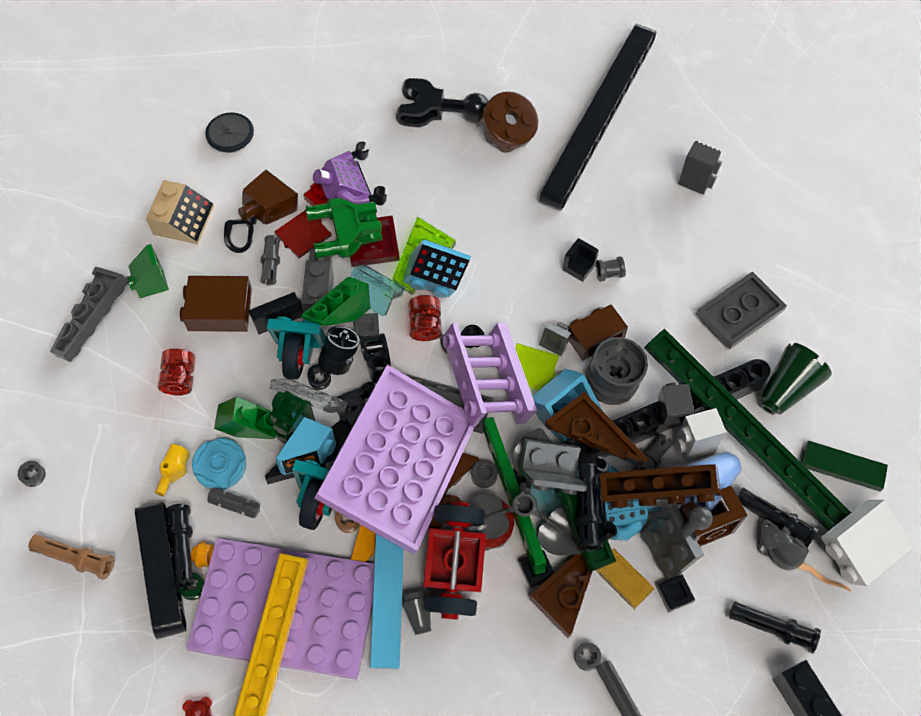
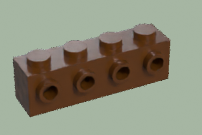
(660, 484)

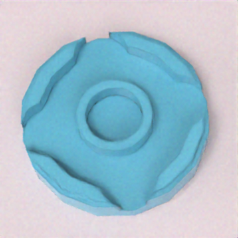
(219, 464)

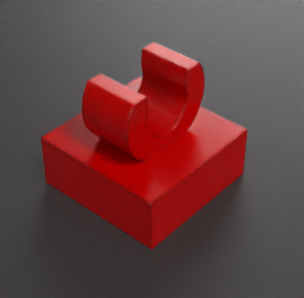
(315, 195)

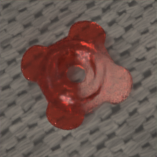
(202, 705)

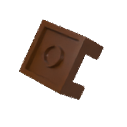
(723, 522)

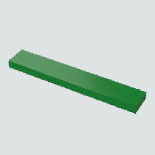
(512, 490)

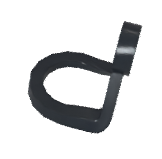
(227, 231)

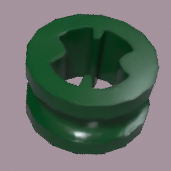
(190, 594)

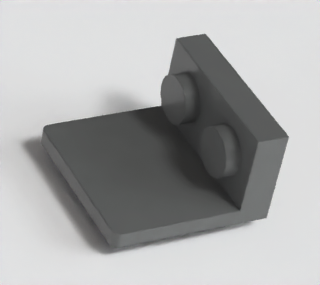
(551, 466)

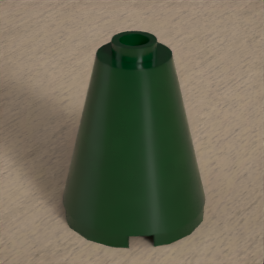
(793, 378)

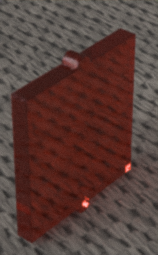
(301, 235)

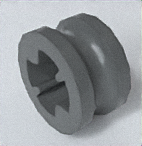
(28, 467)
(593, 649)

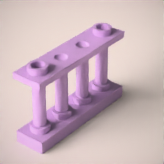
(509, 368)

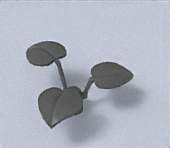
(553, 535)

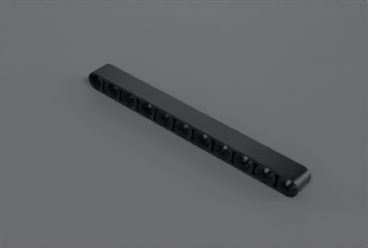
(597, 118)
(651, 415)

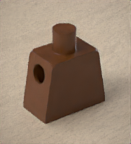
(267, 199)

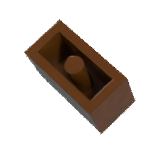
(595, 328)

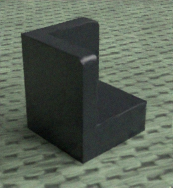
(580, 259)

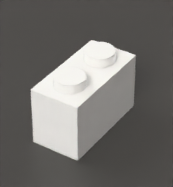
(700, 434)

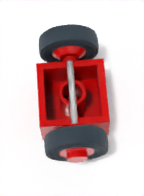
(455, 560)

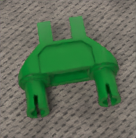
(352, 224)

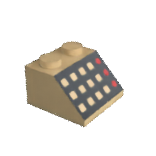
(179, 213)

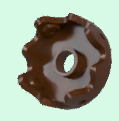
(502, 133)

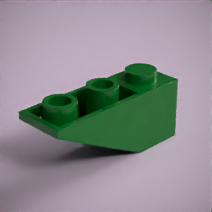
(341, 305)

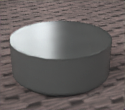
(484, 474)

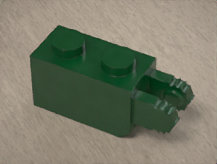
(288, 413)

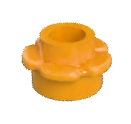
(202, 554)

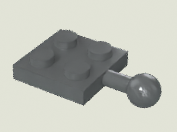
(672, 539)

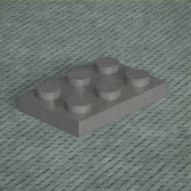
(741, 310)

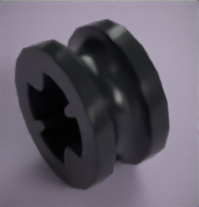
(318, 385)

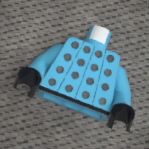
(620, 523)

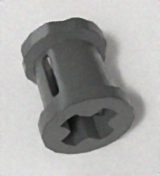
(610, 268)

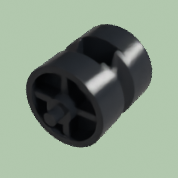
(338, 350)

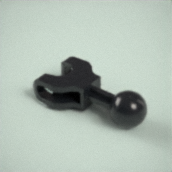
(431, 103)

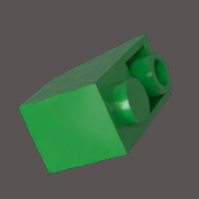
(244, 420)

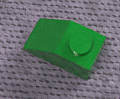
(147, 273)

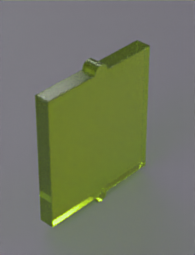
(537, 365)

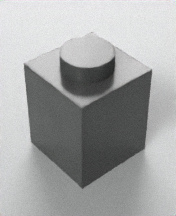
(675, 403)

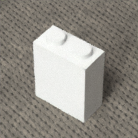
(867, 542)

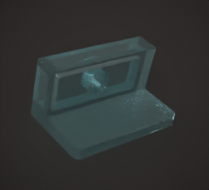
(381, 288)

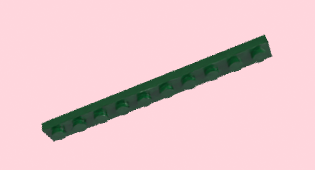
(748, 431)

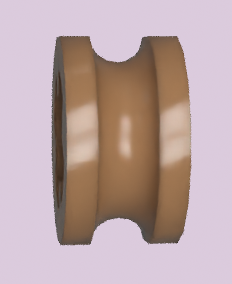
(349, 527)

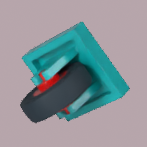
(295, 343)
(309, 479)

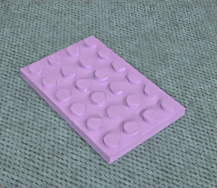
(397, 460)
(328, 619)

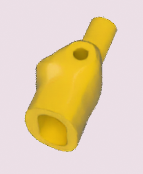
(172, 467)

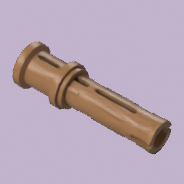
(81, 559)

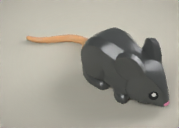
(788, 552)

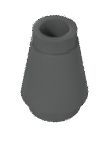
(415, 610)

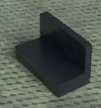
(285, 306)

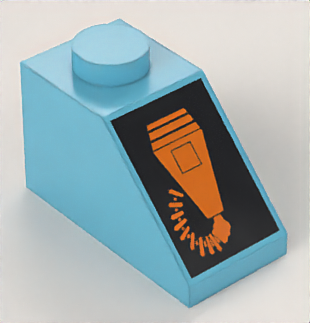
(308, 442)

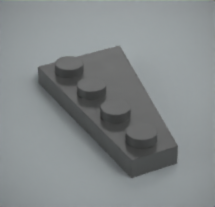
(87, 315)

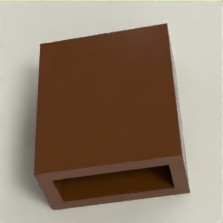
(216, 303)

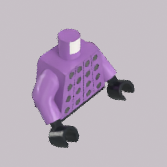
(344, 178)

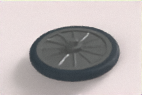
(229, 132)

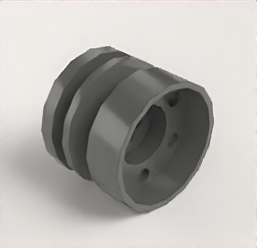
(616, 370)

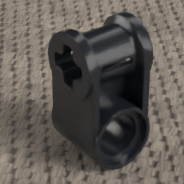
(376, 354)

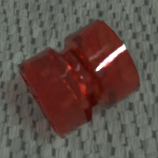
(425, 318)
(176, 371)

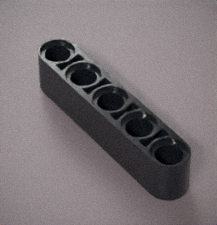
(159, 571)

